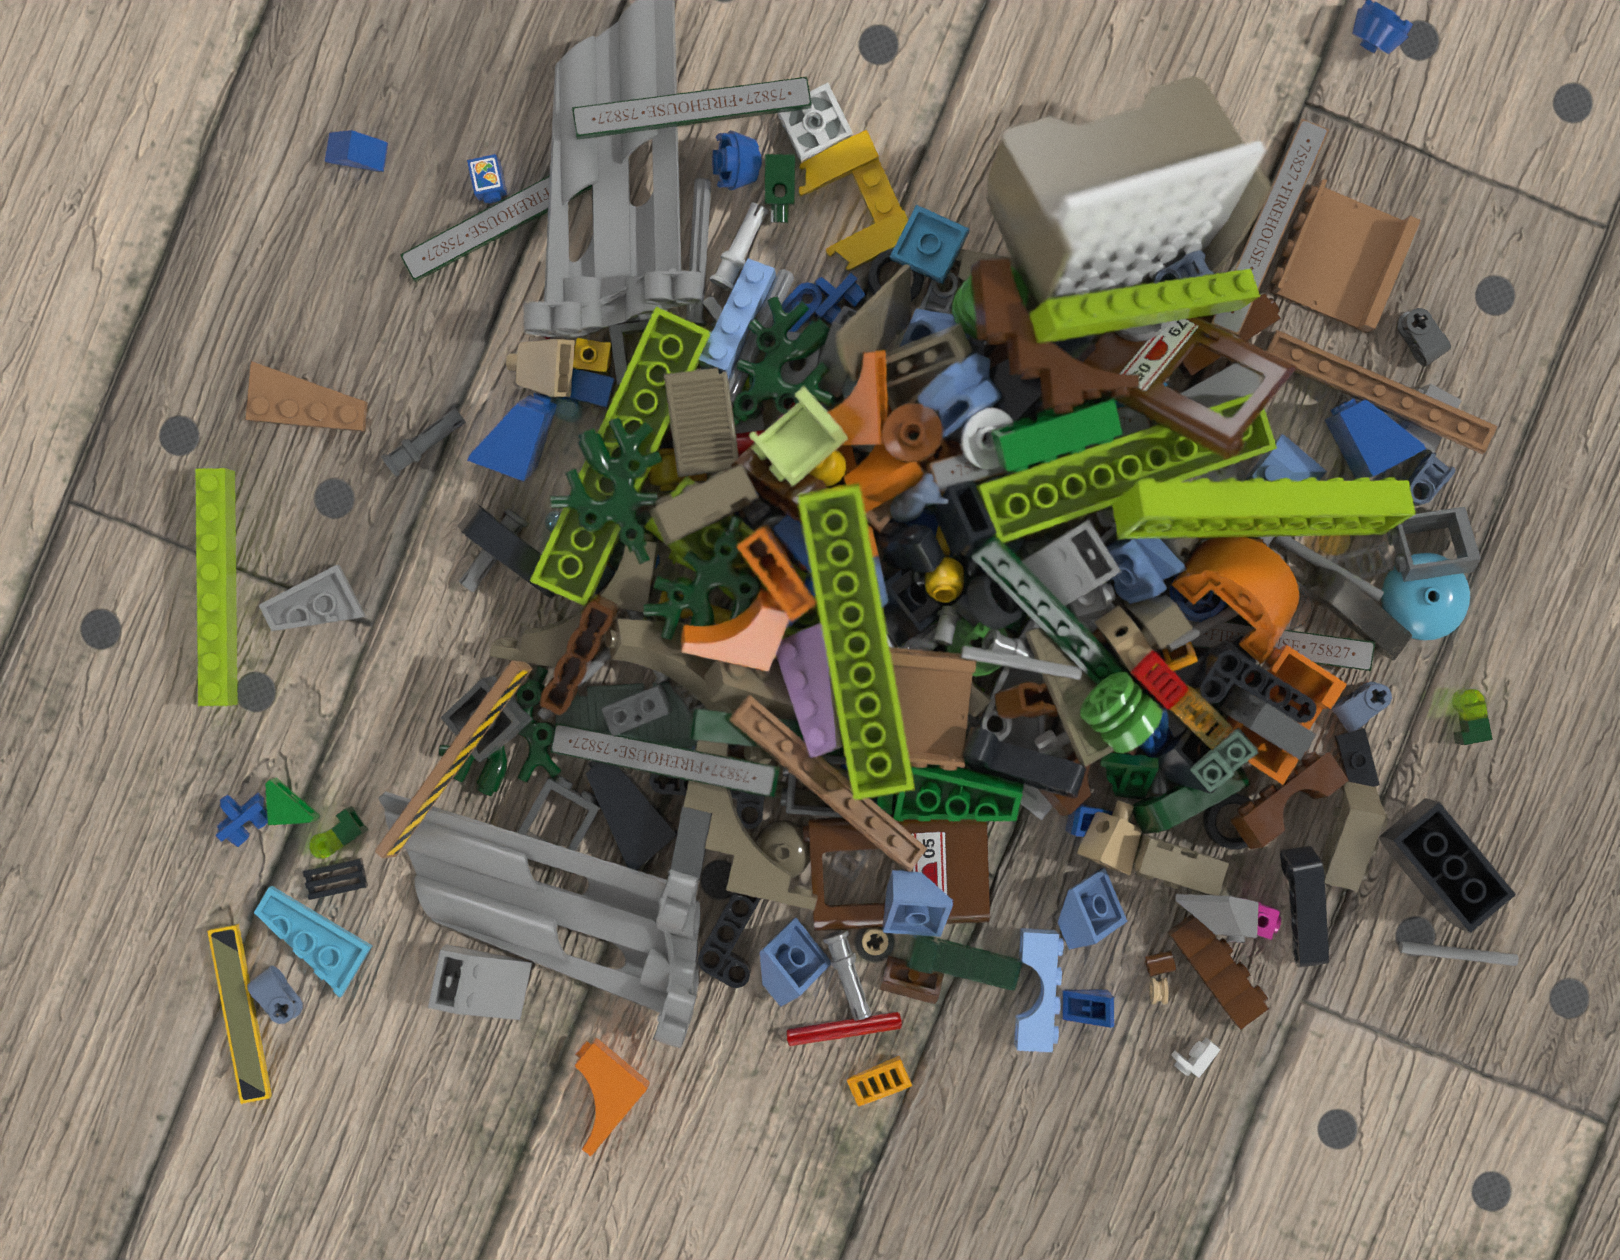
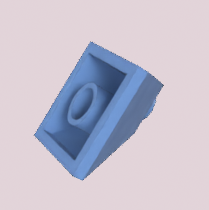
(1286, 462)
(915, 905)
(1090, 911)
(791, 963)

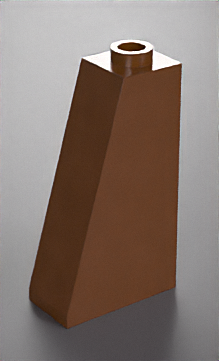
(1261, 315)

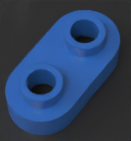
(795, 298)

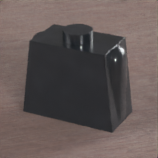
(964, 519)

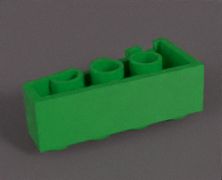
(1055, 434)
(958, 796)

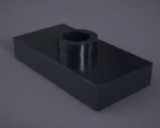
(1357, 757)

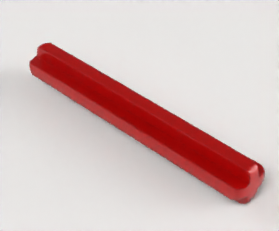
(843, 1029)

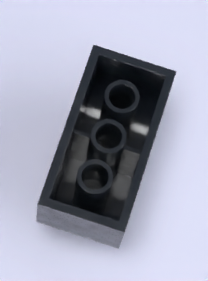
(1446, 865)

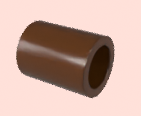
(1160, 963)

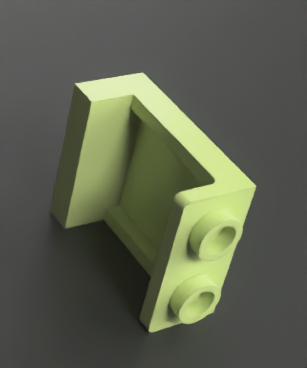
(799, 439)

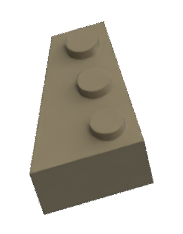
(921, 361)
(703, 504)
(1158, 620)
(732, 683)
(1354, 836)
(1179, 866)

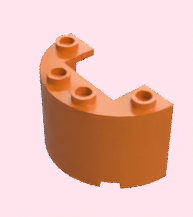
(1250, 581)
(1308, 679)

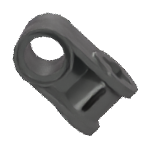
(1424, 340)

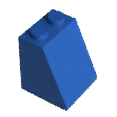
(518, 438)
(1370, 438)

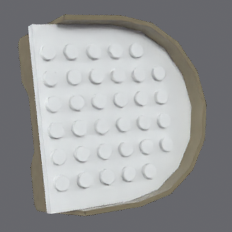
(1124, 192)

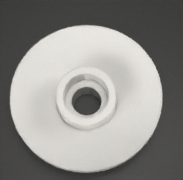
(979, 453)

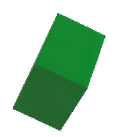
(286, 806)

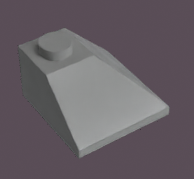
(1224, 915)

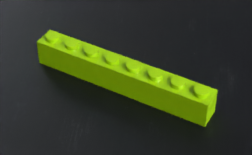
(1143, 305)
(216, 587)

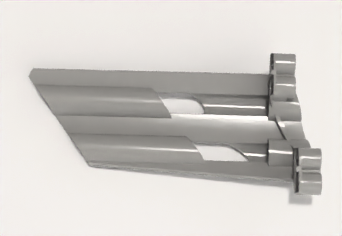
(632, 249)
(482, 886)

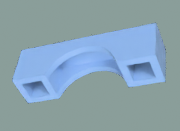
(740, 309)
(1036, 1026)

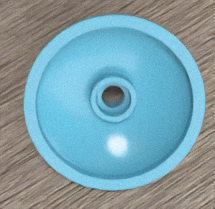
(1415, 612)

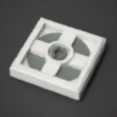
(817, 127)

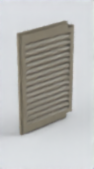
(701, 421)

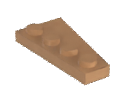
(294, 401)

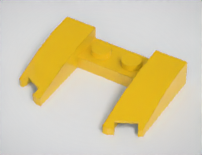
(860, 158)

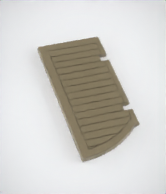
(876, 323)
(1068, 698)

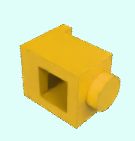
(602, 356)

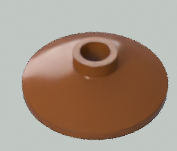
(909, 420)

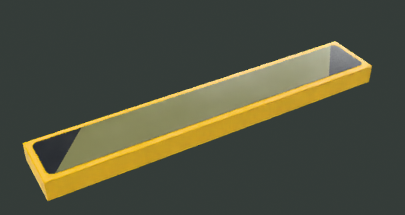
(239, 1014)

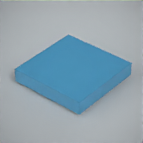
(929, 244)

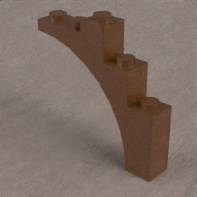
(1004, 319)

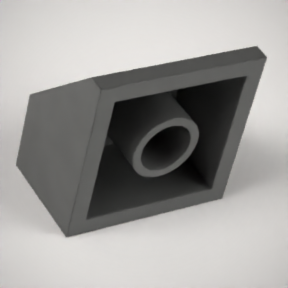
(504, 728)

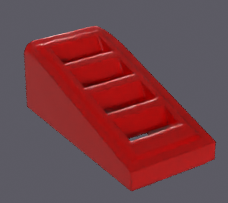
(1161, 681)

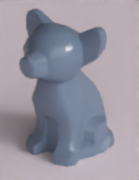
(910, 503)

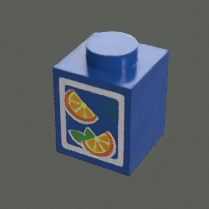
(487, 178)

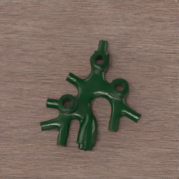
(767, 374)
(625, 498)
(709, 574)
(496, 763)

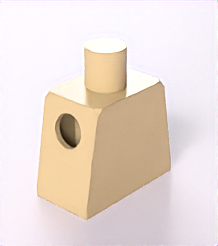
(544, 366)
(1129, 648)
(1112, 839)

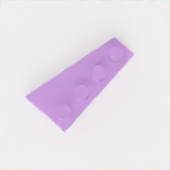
(811, 690)

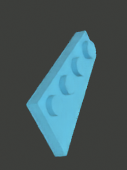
(320, 942)

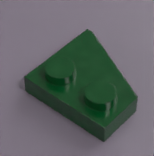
(1130, 774)

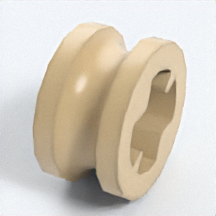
(883, 944)
(1158, 990)

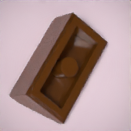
(910, 983)

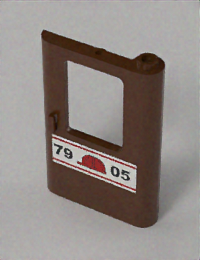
(1160, 356)
(953, 861)

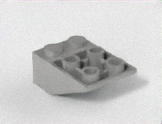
(1073, 563)
(479, 983)

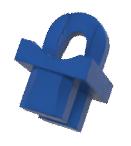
(847, 289)
(231, 827)

